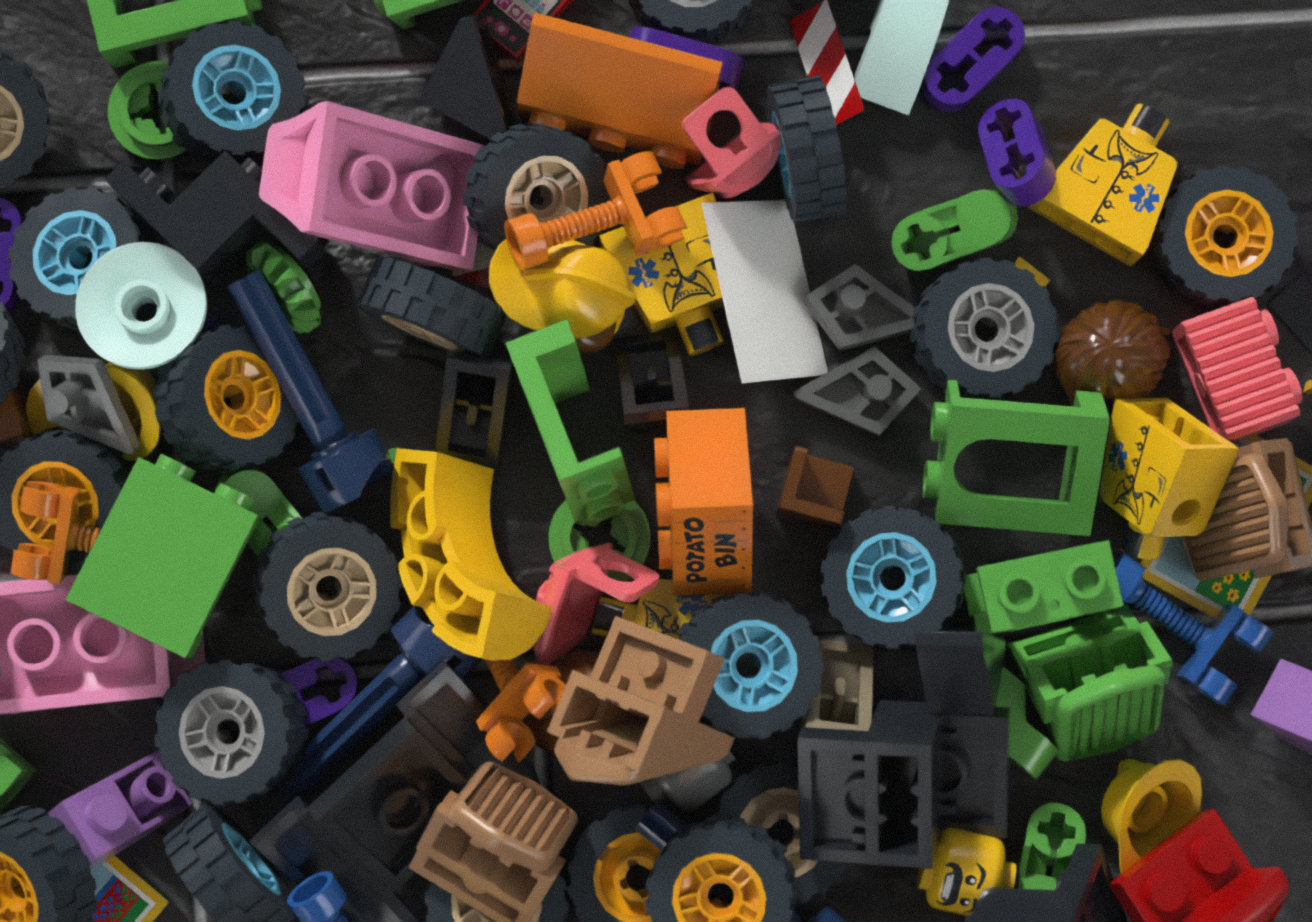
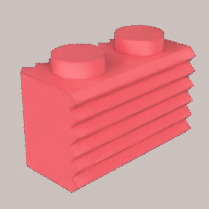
(1237, 370)

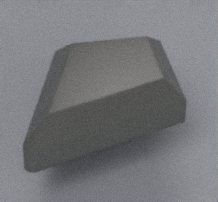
(859, 309)
(861, 392)
(84, 400)

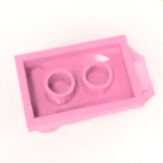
(373, 184)
(72, 658)

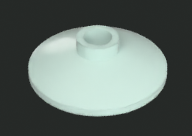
(121, 285)

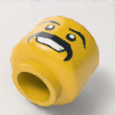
(964, 868)

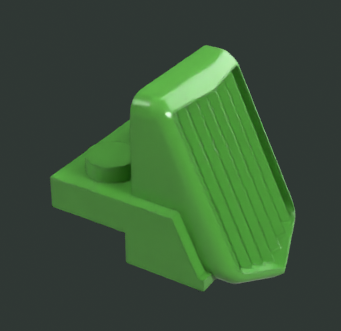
(1095, 681)

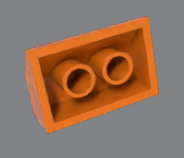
(614, 89)

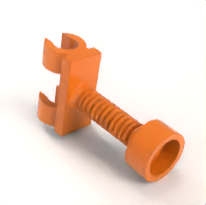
(531, 239)
(43, 562)
(524, 691)

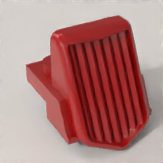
(1200, 878)

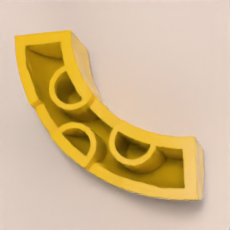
(453, 559)

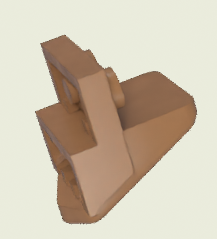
(1258, 518)
(638, 710)
(496, 843)

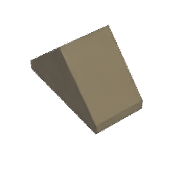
(844, 690)

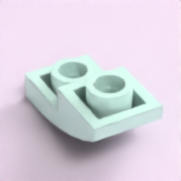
(899, 51)

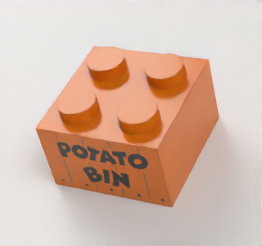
(705, 502)

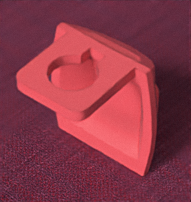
(740, 161)
(575, 592)

